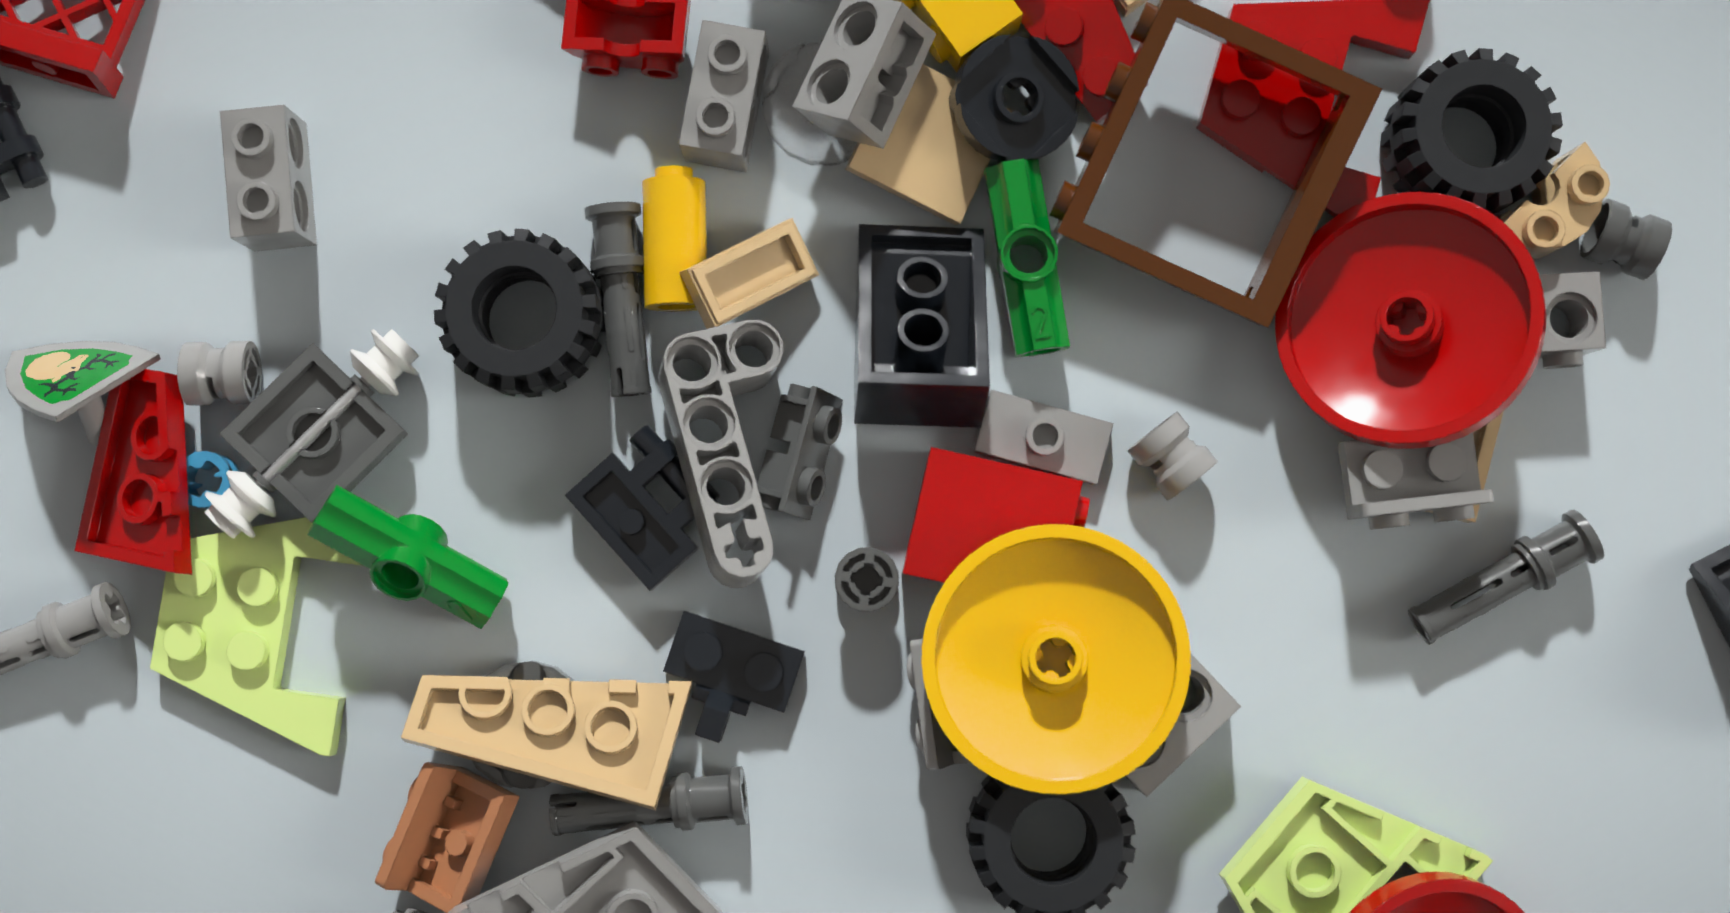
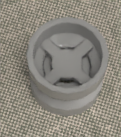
(219, 373)
(1172, 456)

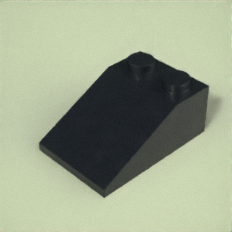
(921, 327)

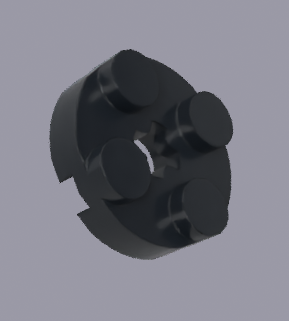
(1051, 99)

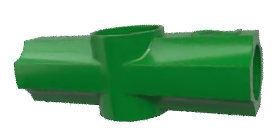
(1022, 219)
(408, 557)

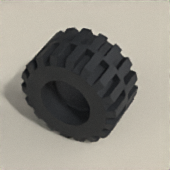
(1504, 99)
(482, 279)
(1064, 890)

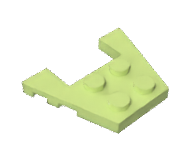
(231, 628)
(1332, 852)

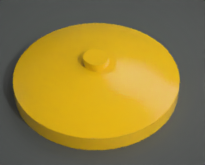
(1056, 659)

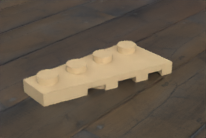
(572, 733)

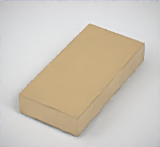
(749, 274)

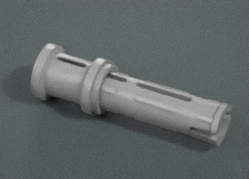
(65, 628)

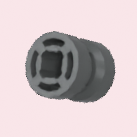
(1627, 240)
(866, 579)

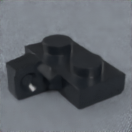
(731, 670)

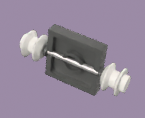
(312, 433)

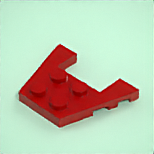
(1276, 117)

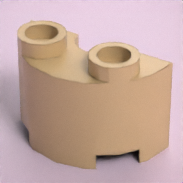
(1562, 203)

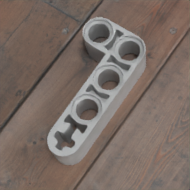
(727, 458)

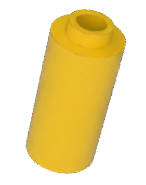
(672, 235)

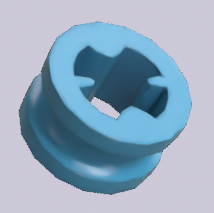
(207, 460)

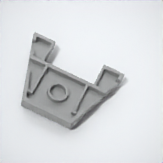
(609, 875)

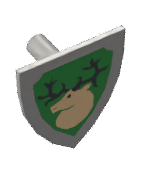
(72, 378)

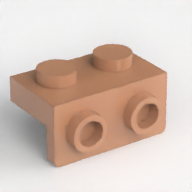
(446, 836)

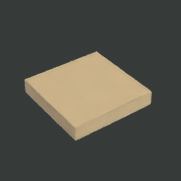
(925, 153)

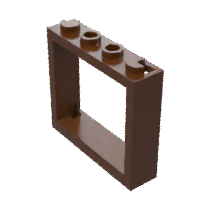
(1307, 201)

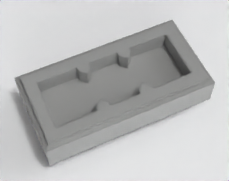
(1043, 437)

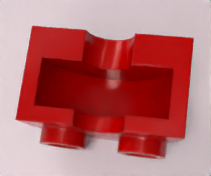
(627, 35)

